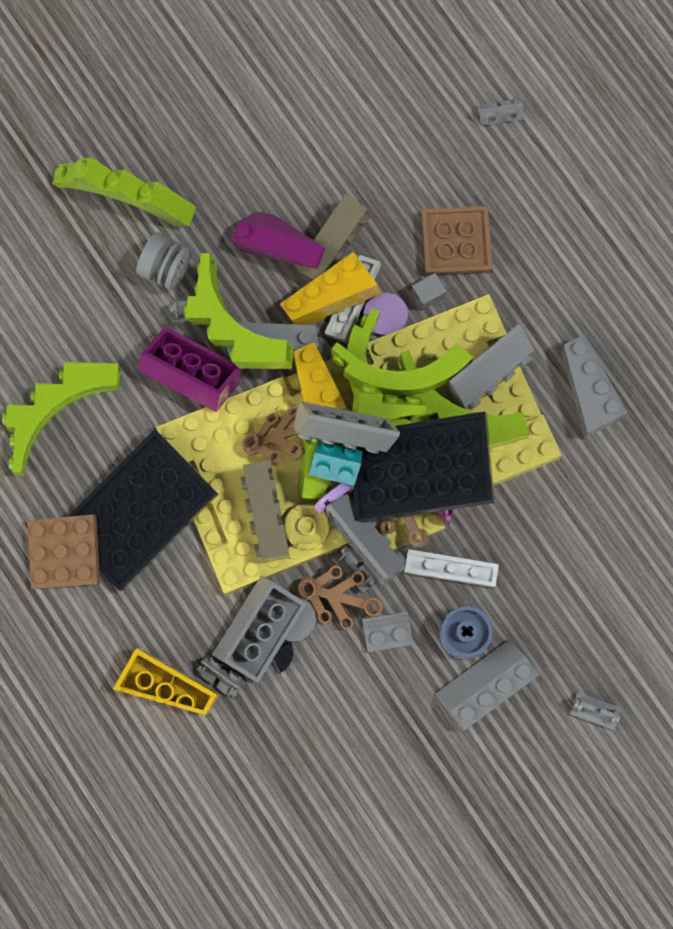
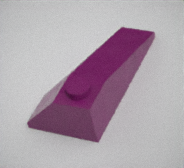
(277, 240)

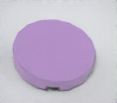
(392, 313)
(333, 495)

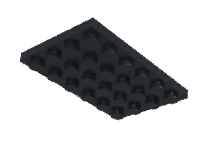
(427, 470)
(144, 507)

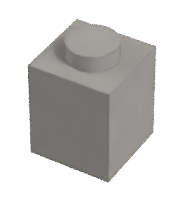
(429, 291)

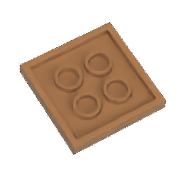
(456, 240)
(63, 552)

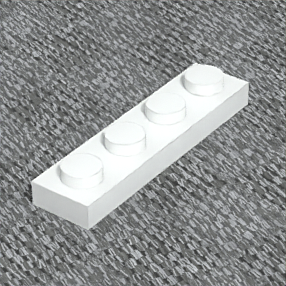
(343, 323)
(451, 568)

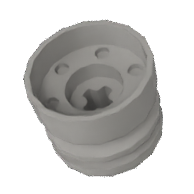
(162, 260)

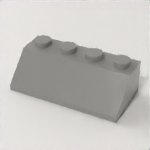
(490, 369)
(344, 427)
(366, 540)
(259, 629)
(486, 685)

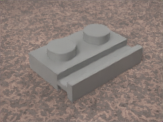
(387, 632)

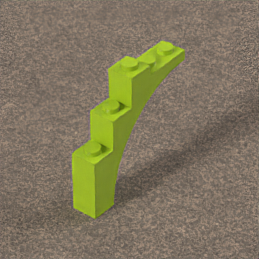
(121, 185)
(248, 348)
(48, 399)
(366, 401)
(502, 428)

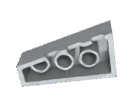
(296, 335)
(591, 389)

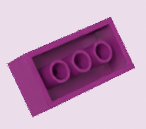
(190, 369)

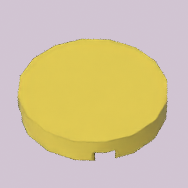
(306, 527)

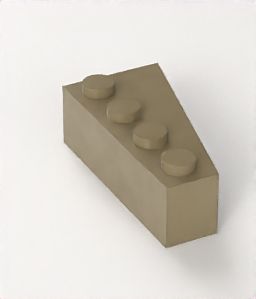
(338, 234)
(265, 511)

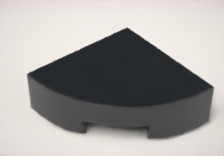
(284, 657)

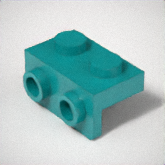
(336, 463)

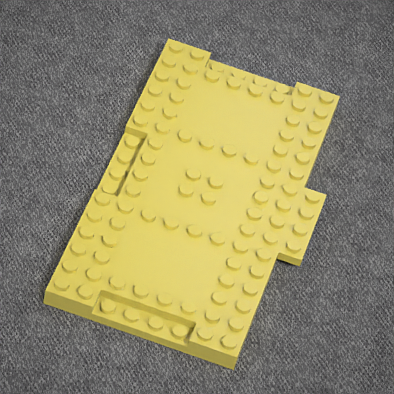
(215, 439)

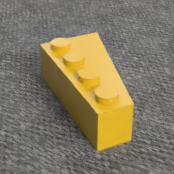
(332, 292)
(315, 379)
(158, 681)

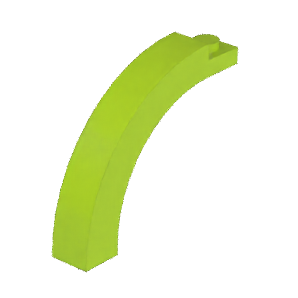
(358, 344)
(403, 382)

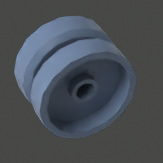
(475, 623)

